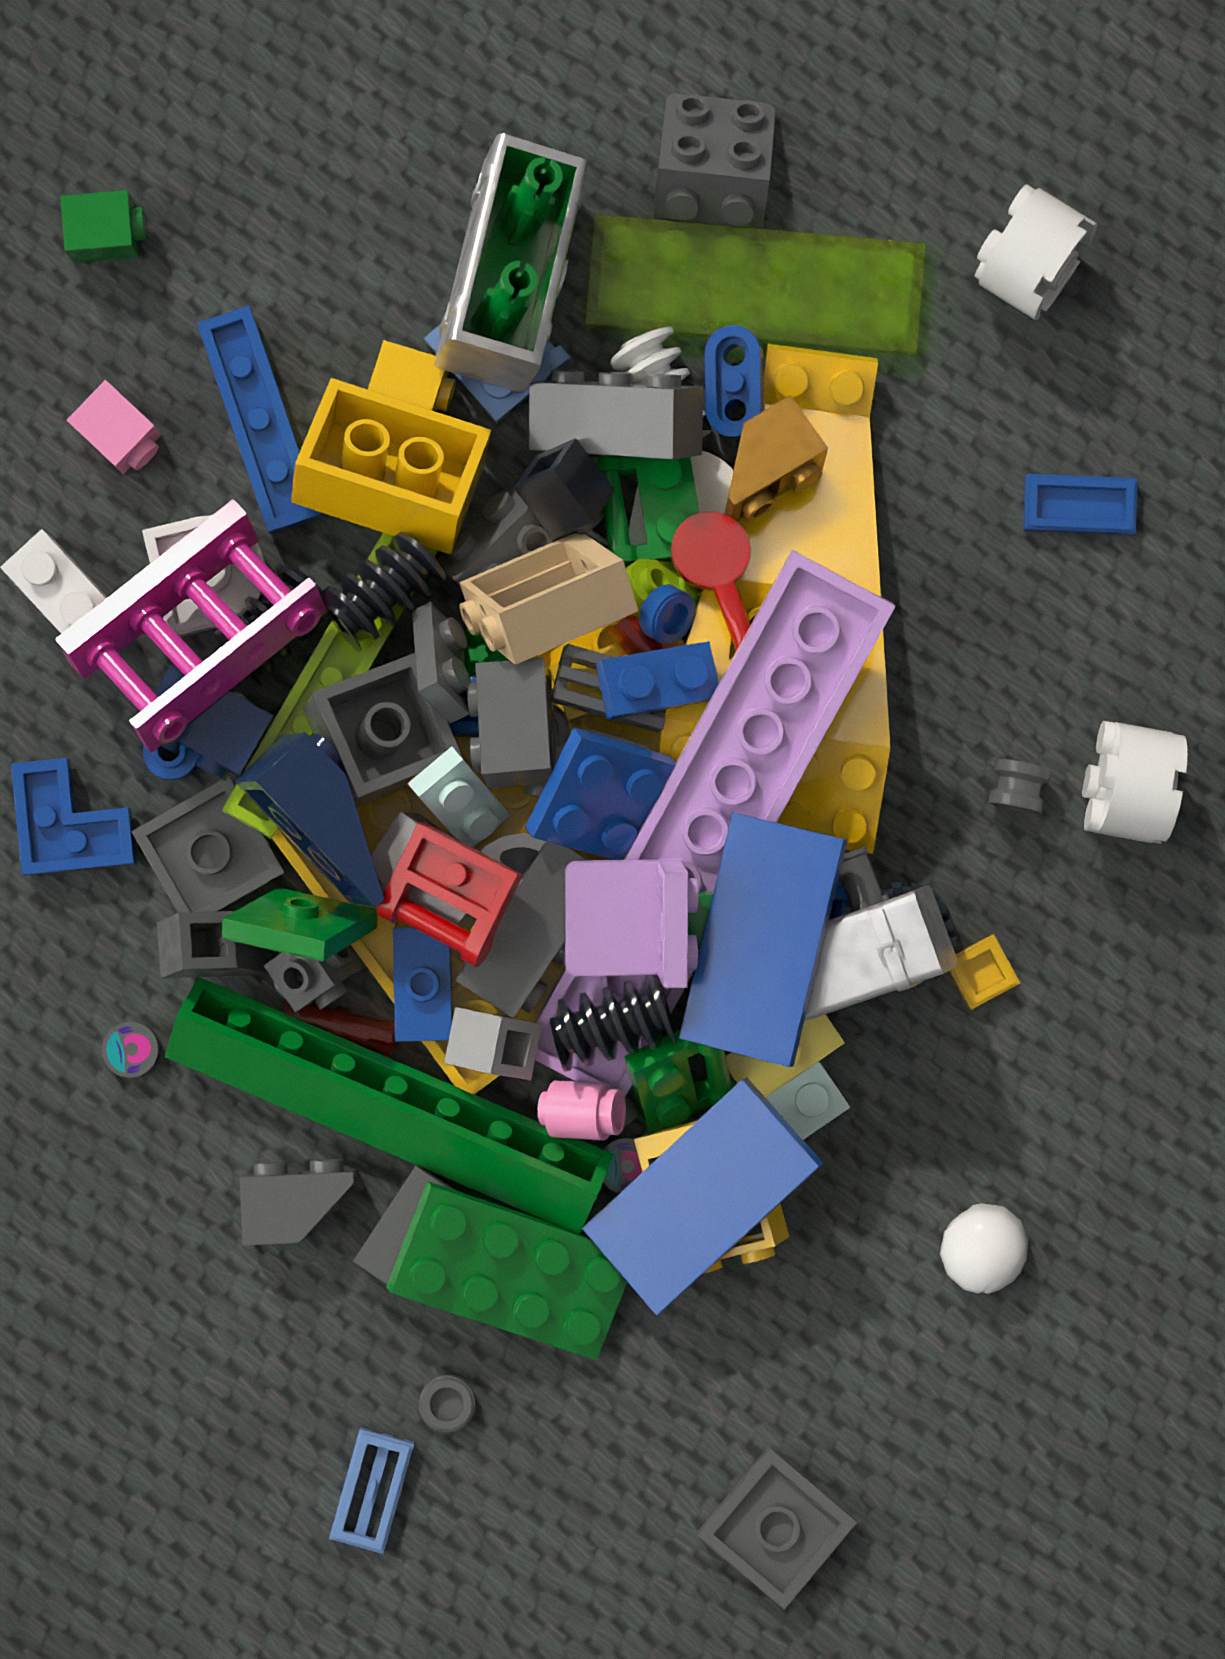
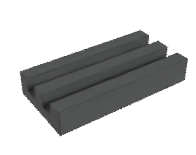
(588, 658)

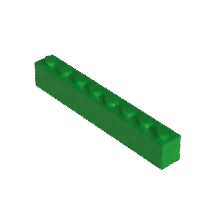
(387, 1105)

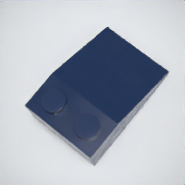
(315, 809)

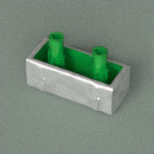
(511, 263)

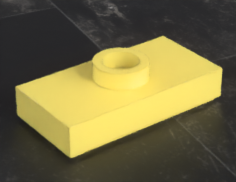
(815, 1043)

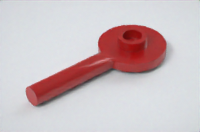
(712, 555)

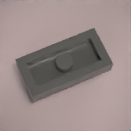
(441, 662)

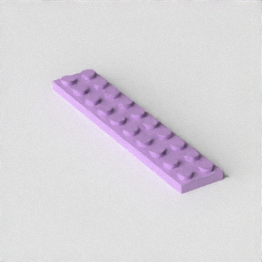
(743, 753)

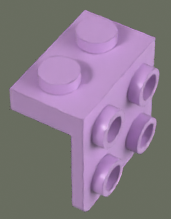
(630, 919)

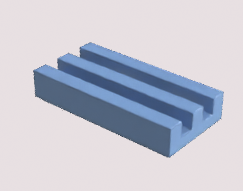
(384, 1443)

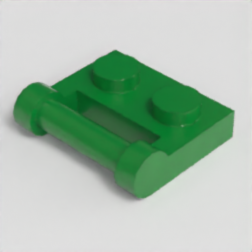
(665, 497)
(665, 1083)

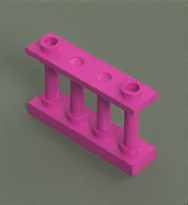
(161, 587)

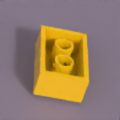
(390, 465)

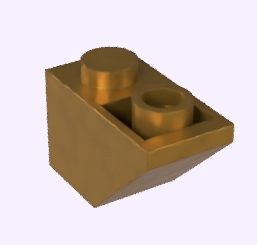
(774, 455)

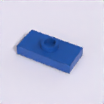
(421, 986)

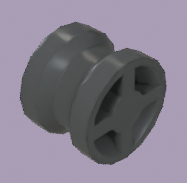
(1019, 786)

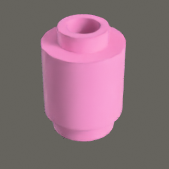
(582, 1110)

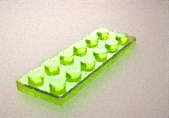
(766, 280)

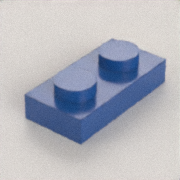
(657, 680)

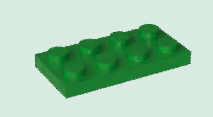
(507, 1271)

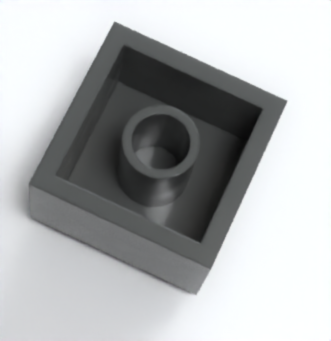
(380, 728)

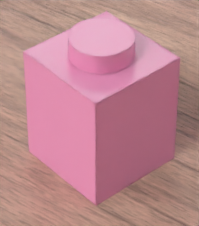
(116, 428)

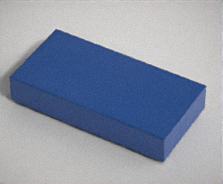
(1080, 504)

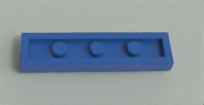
(256, 415)

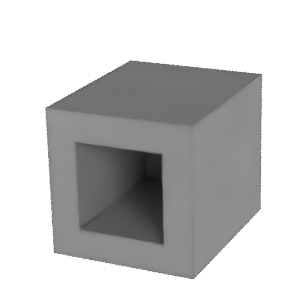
(493, 1043)

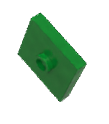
(299, 924)

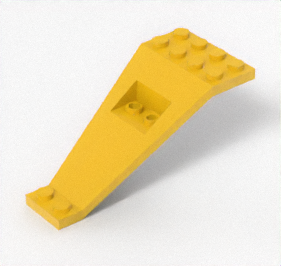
(838, 529)

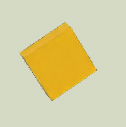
(983, 972)

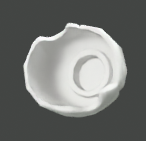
(984, 1248)

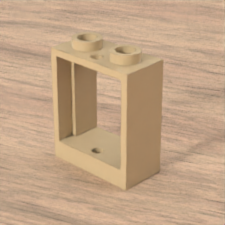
(547, 597)

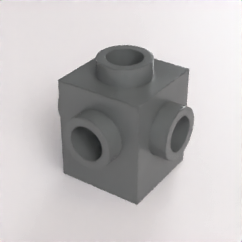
(310, 981)

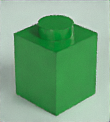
(102, 226)

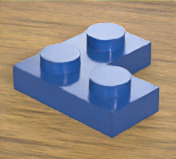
(57, 837)

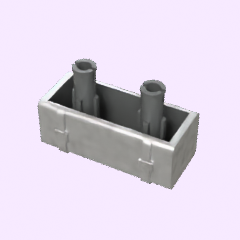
(878, 942)

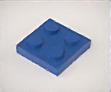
(599, 795)

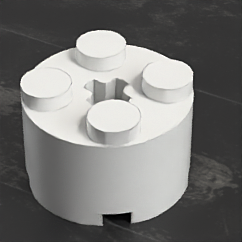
(1034, 252)
(1135, 782)

